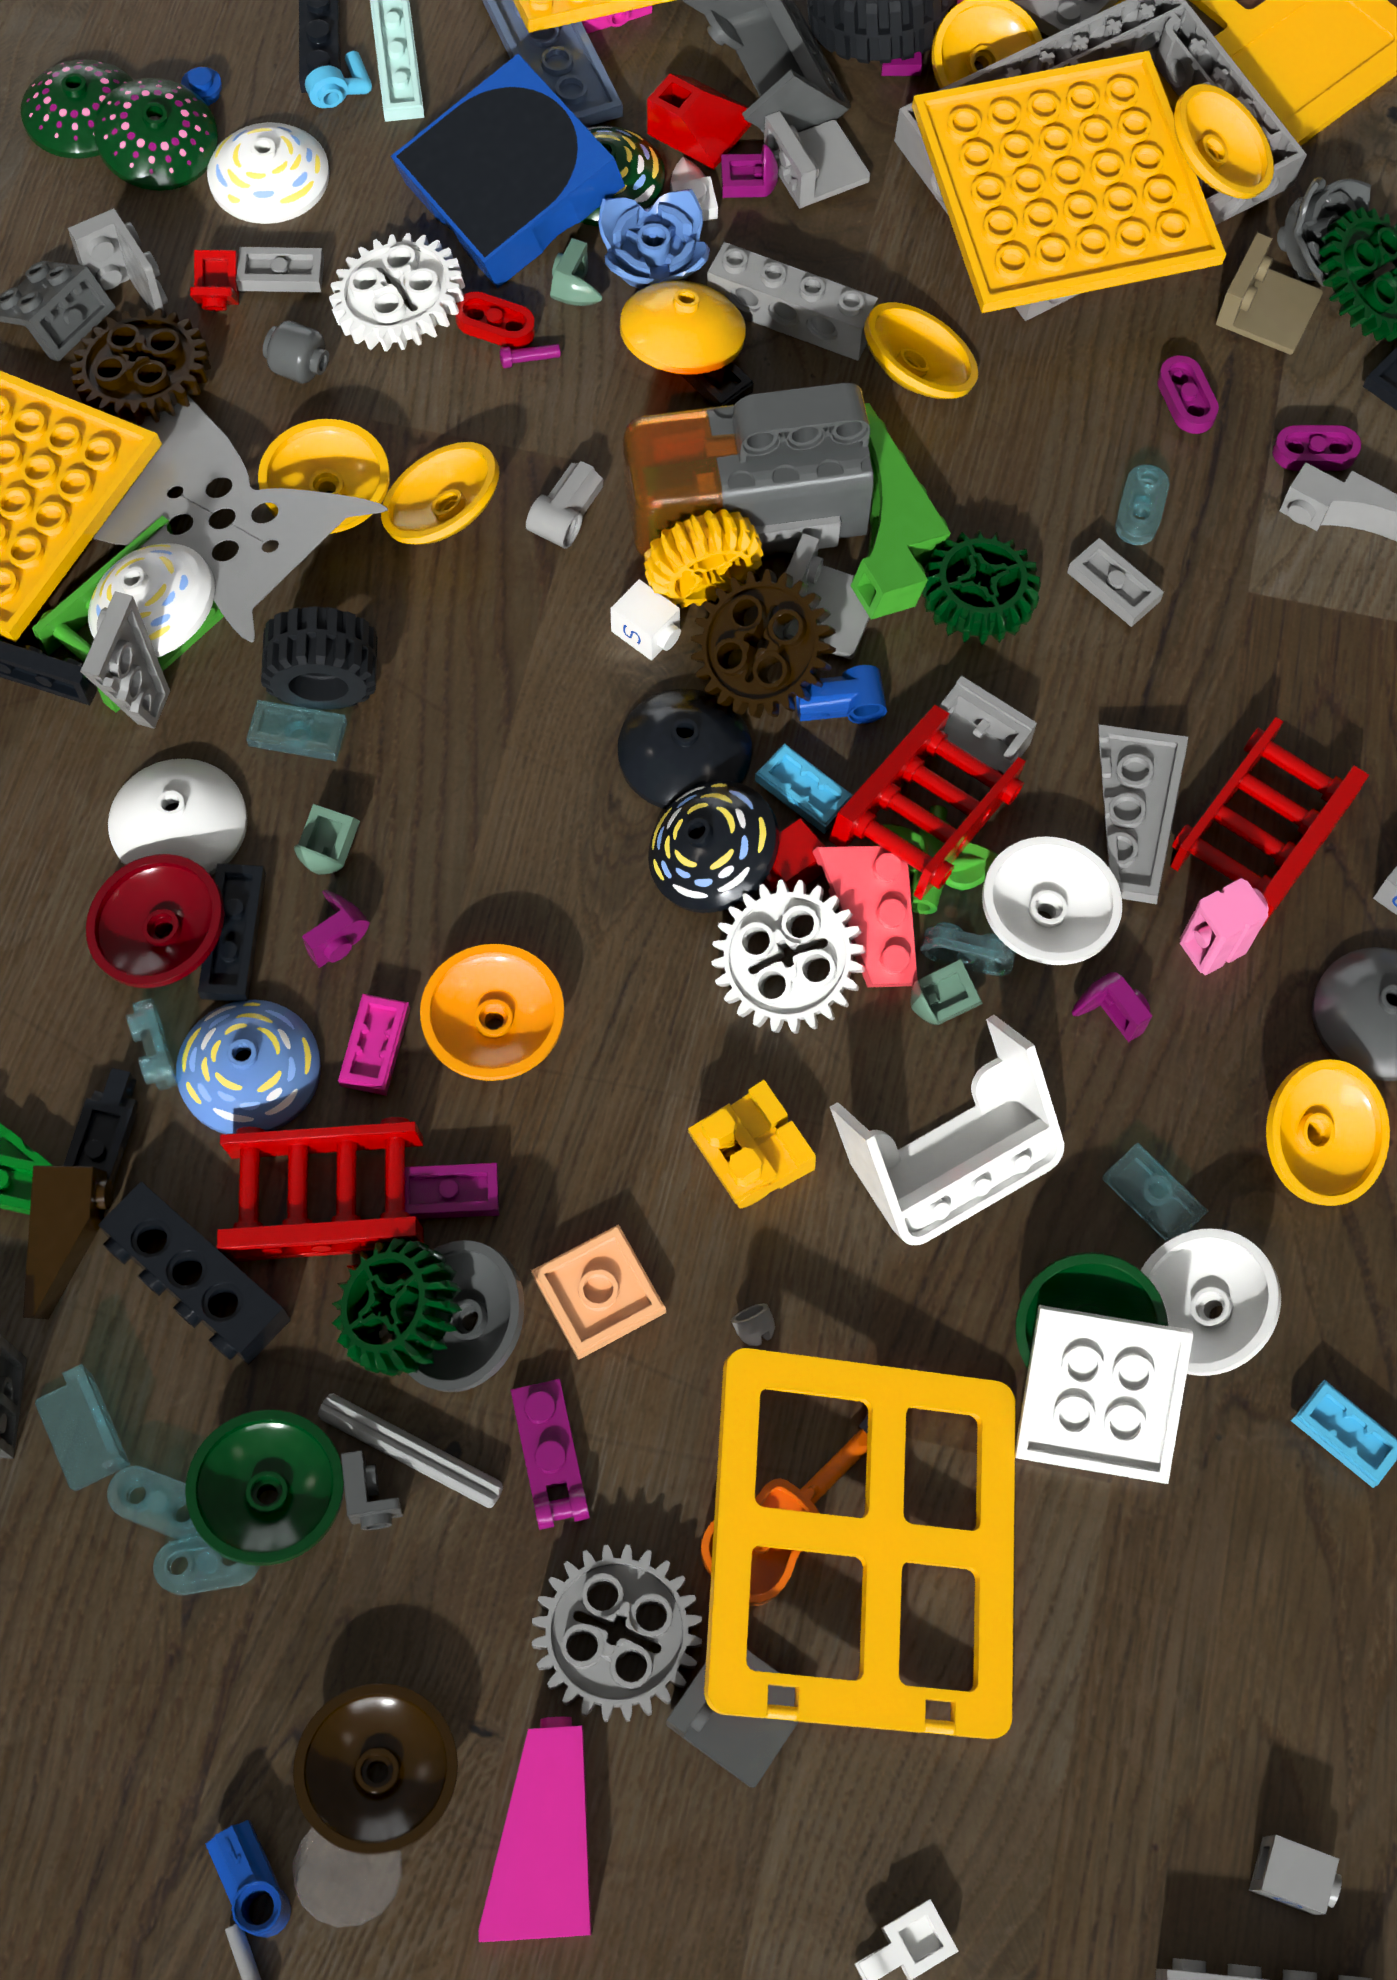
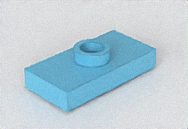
(803, 788)
(1347, 1433)

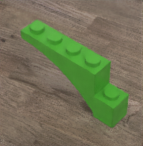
(901, 532)

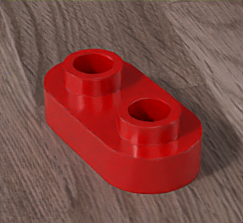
(497, 320)

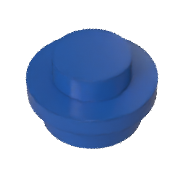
(203, 82)

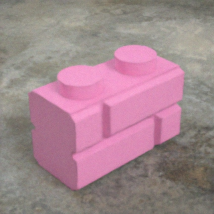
(1224, 926)

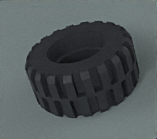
(876, 27)

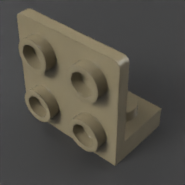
(1267, 303)

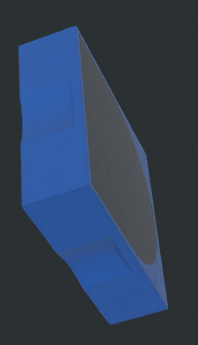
(508, 170)

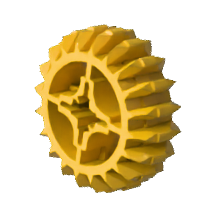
(702, 556)

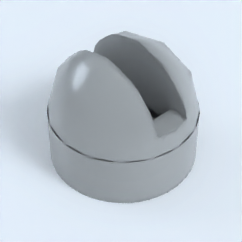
(754, 1323)

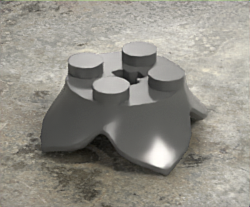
(1309, 222)

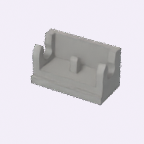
(986, 725)

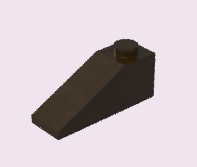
(62, 1225)

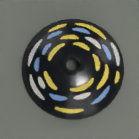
(728, 858)

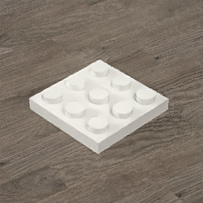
(1103, 1394)

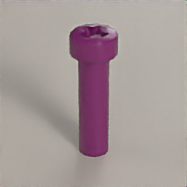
(528, 354)

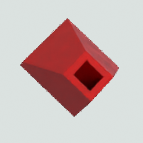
(695, 119)

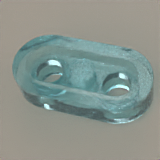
(1142, 501)
(980, 953)
(147, 1027)
(158, 1507)
(204, 1568)

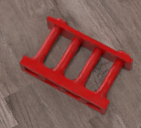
(907, 765)
(1313, 824)
(297, 1234)

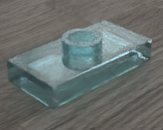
(296, 730)
(1154, 1193)

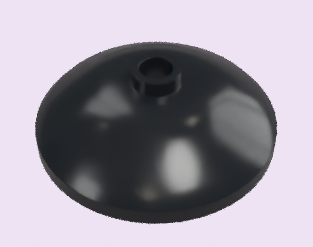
(663, 764)

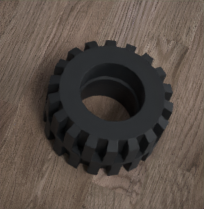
(319, 658)

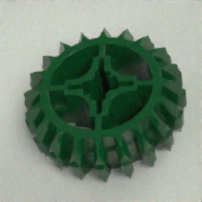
(972, 600)
(413, 1308)

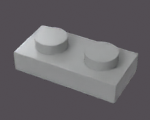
(280, 269)
(1115, 582)

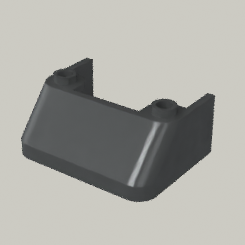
(779, 59)

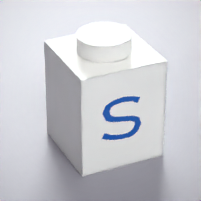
(646, 620)

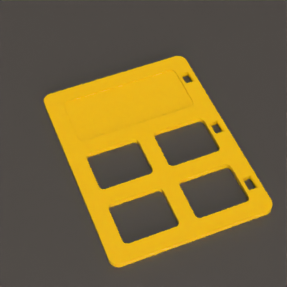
(1307, 55)

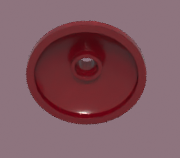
(140, 905)

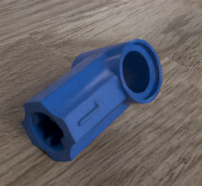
(853, 695)
(247, 1875)

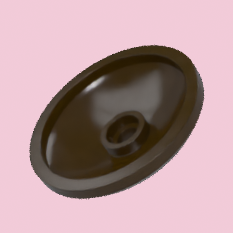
(351, 1736)

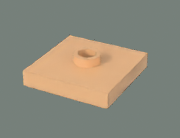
(598, 1291)

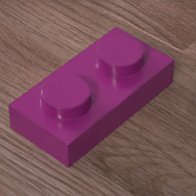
(452, 1190)

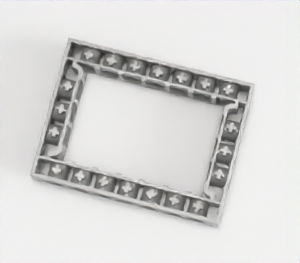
(1180, 51)

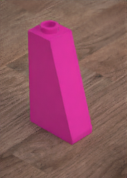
(544, 1852)

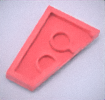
(879, 897)

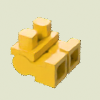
(753, 1146)

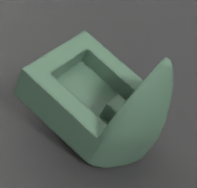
(569, 275)
(326, 840)
(944, 994)

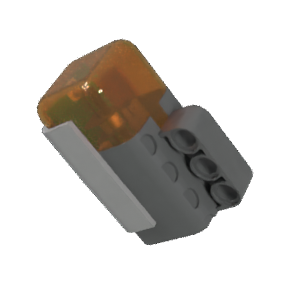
(776, 457)

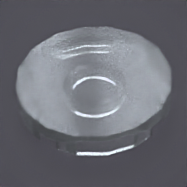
(343, 1885)

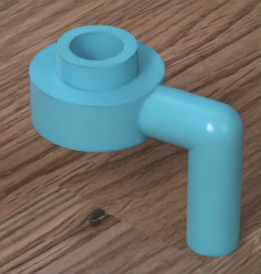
(329, 87)

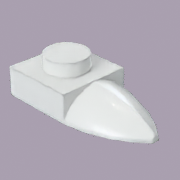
(689, 176)

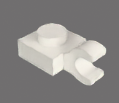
(915, 1943)

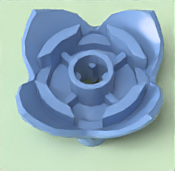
(655, 241)

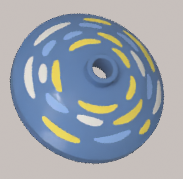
(256, 1092)

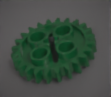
(1352, 250)

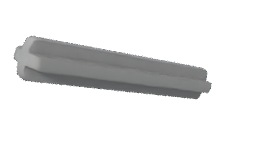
(410, 1450)

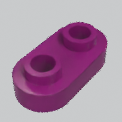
(1192, 397)
(1314, 446)

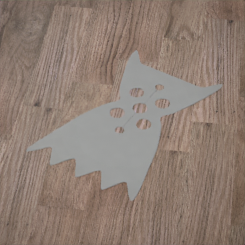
(191, 458)

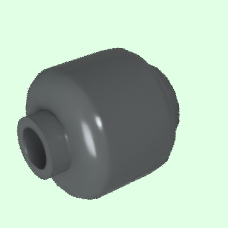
(295, 351)

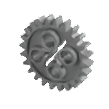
(597, 1678)

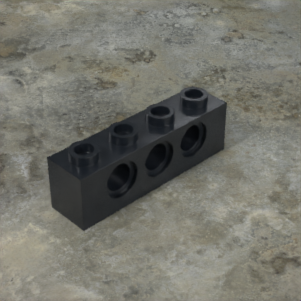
(146, 1216)

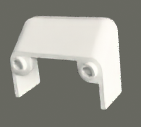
(969, 1159)

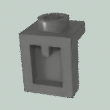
(359, 1485)

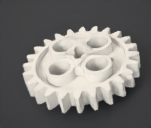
(377, 310)
(801, 996)

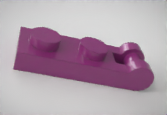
(549, 1452)

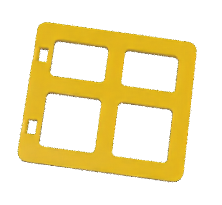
(878, 1540)

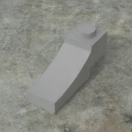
(1356, 503)

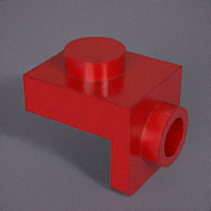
(215, 279)

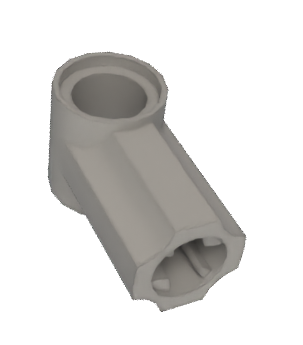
(562, 511)

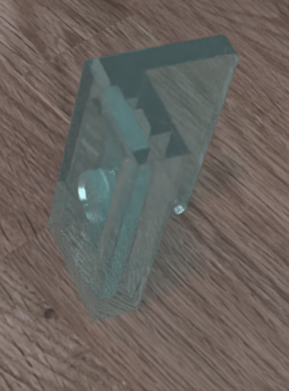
(81, 1430)

